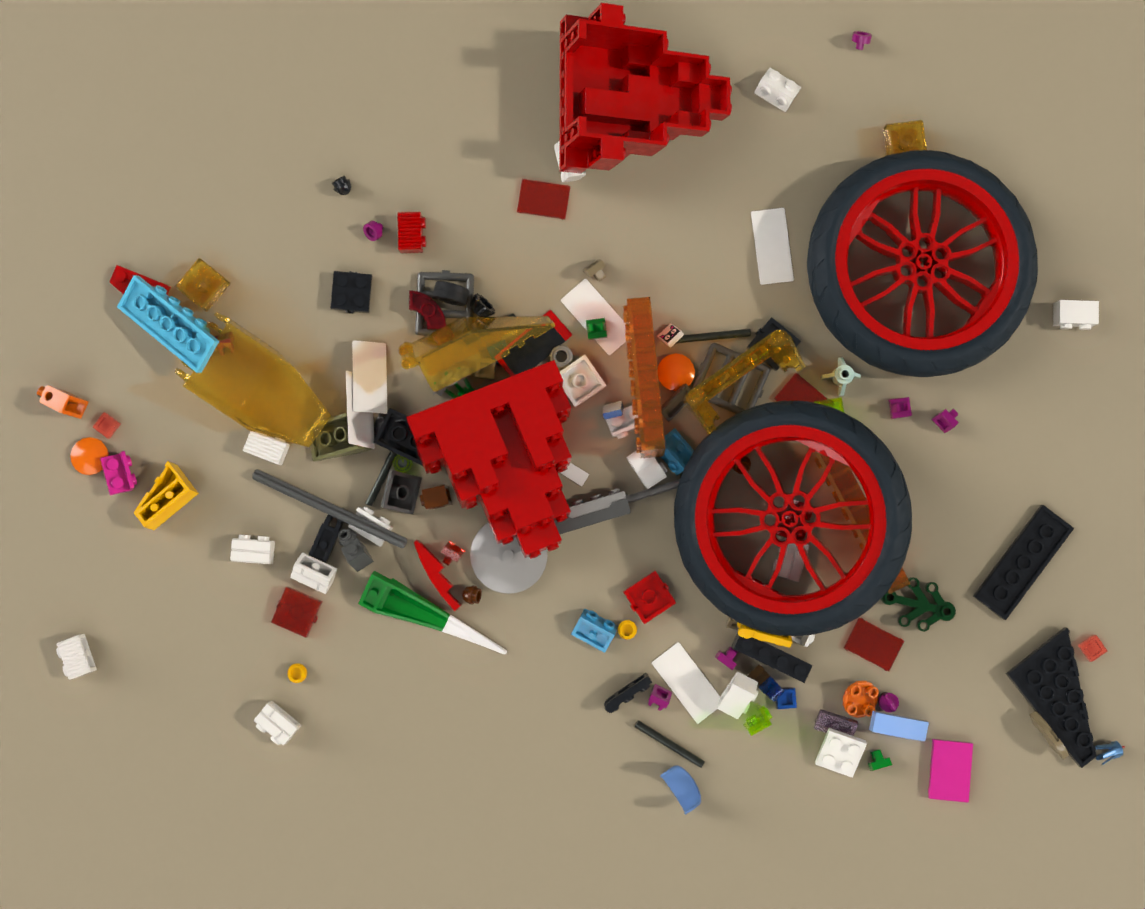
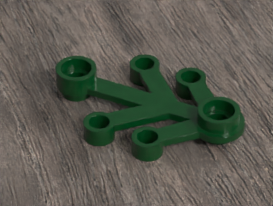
(922, 605)

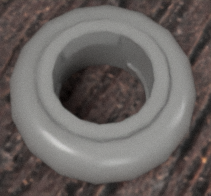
(561, 348)

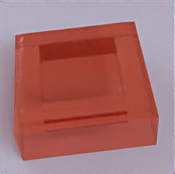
(106, 425)
(1092, 648)

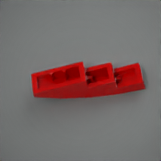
(433, 569)

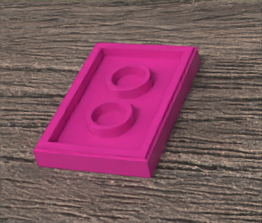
(950, 770)

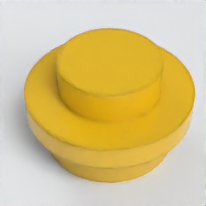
(627, 629)
(297, 673)

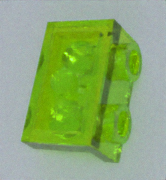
(757, 723)

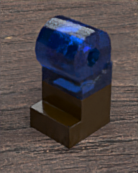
(766, 683)

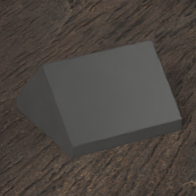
(401, 492)

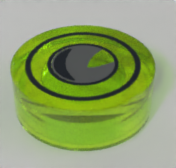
(402, 464)

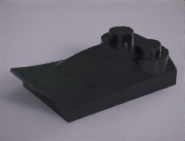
(395, 435)

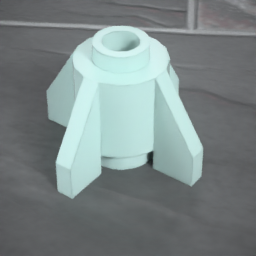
(837, 377)

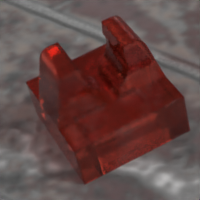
(451, 553)

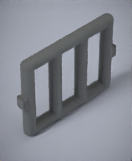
(445, 275)
(730, 405)

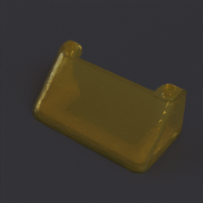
(775, 345)

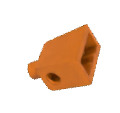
(58, 399)

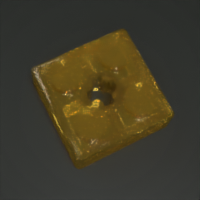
(911, 131)
(191, 287)

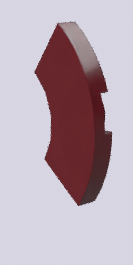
(428, 309)

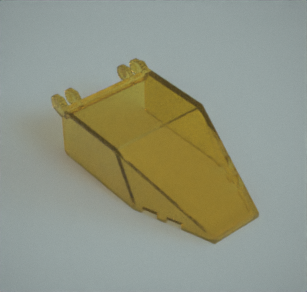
(469, 346)
(257, 387)

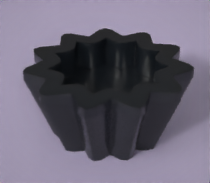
(481, 306)

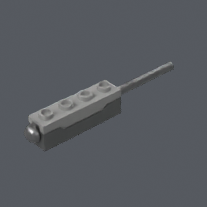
(606, 507)

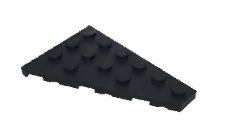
(1053, 689)

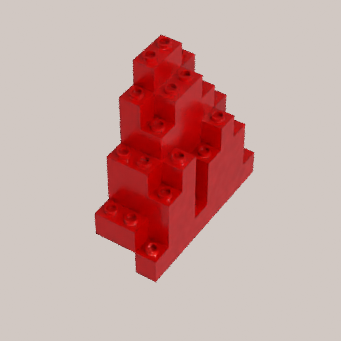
(629, 91)
(505, 453)

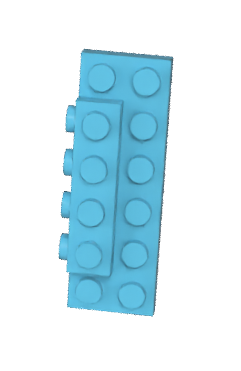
(169, 322)

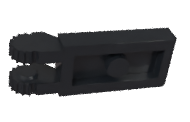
(325, 540)
(627, 693)

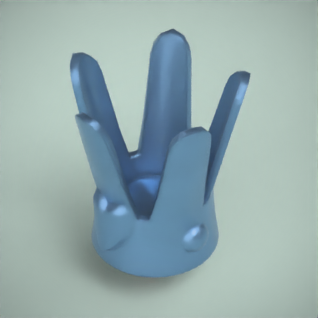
(1115, 750)

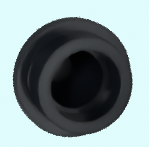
(342, 185)

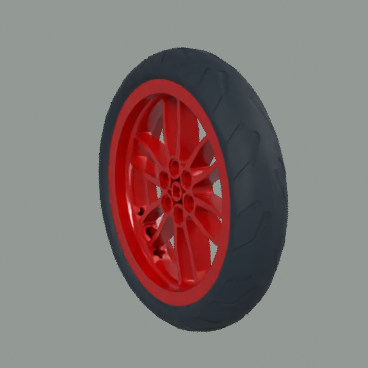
(997, 311)
(833, 436)

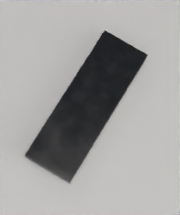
(1023, 562)

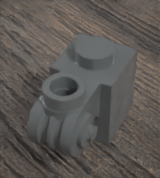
(354, 550)

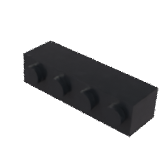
(773, 657)

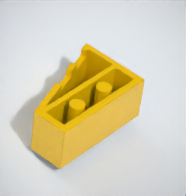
(166, 497)

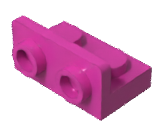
(118, 473)

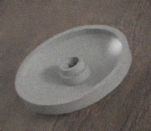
(502, 565)

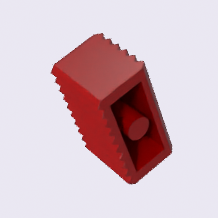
(411, 232)

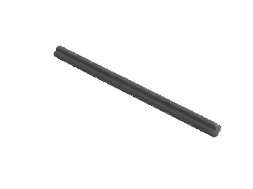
(329, 508)

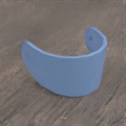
(683, 788)

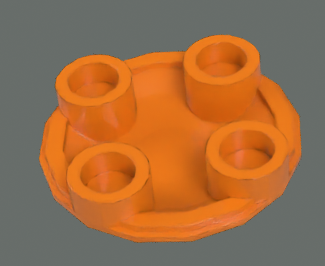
(675, 371)
(87, 454)
(860, 699)

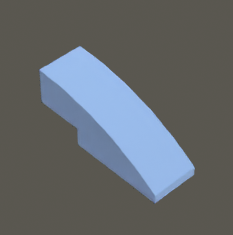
(898, 726)

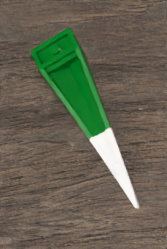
(397, 601)

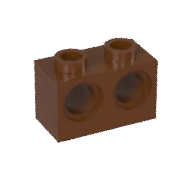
(436, 497)

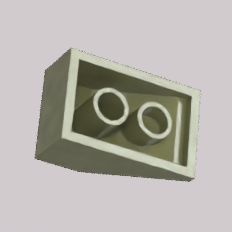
(333, 440)

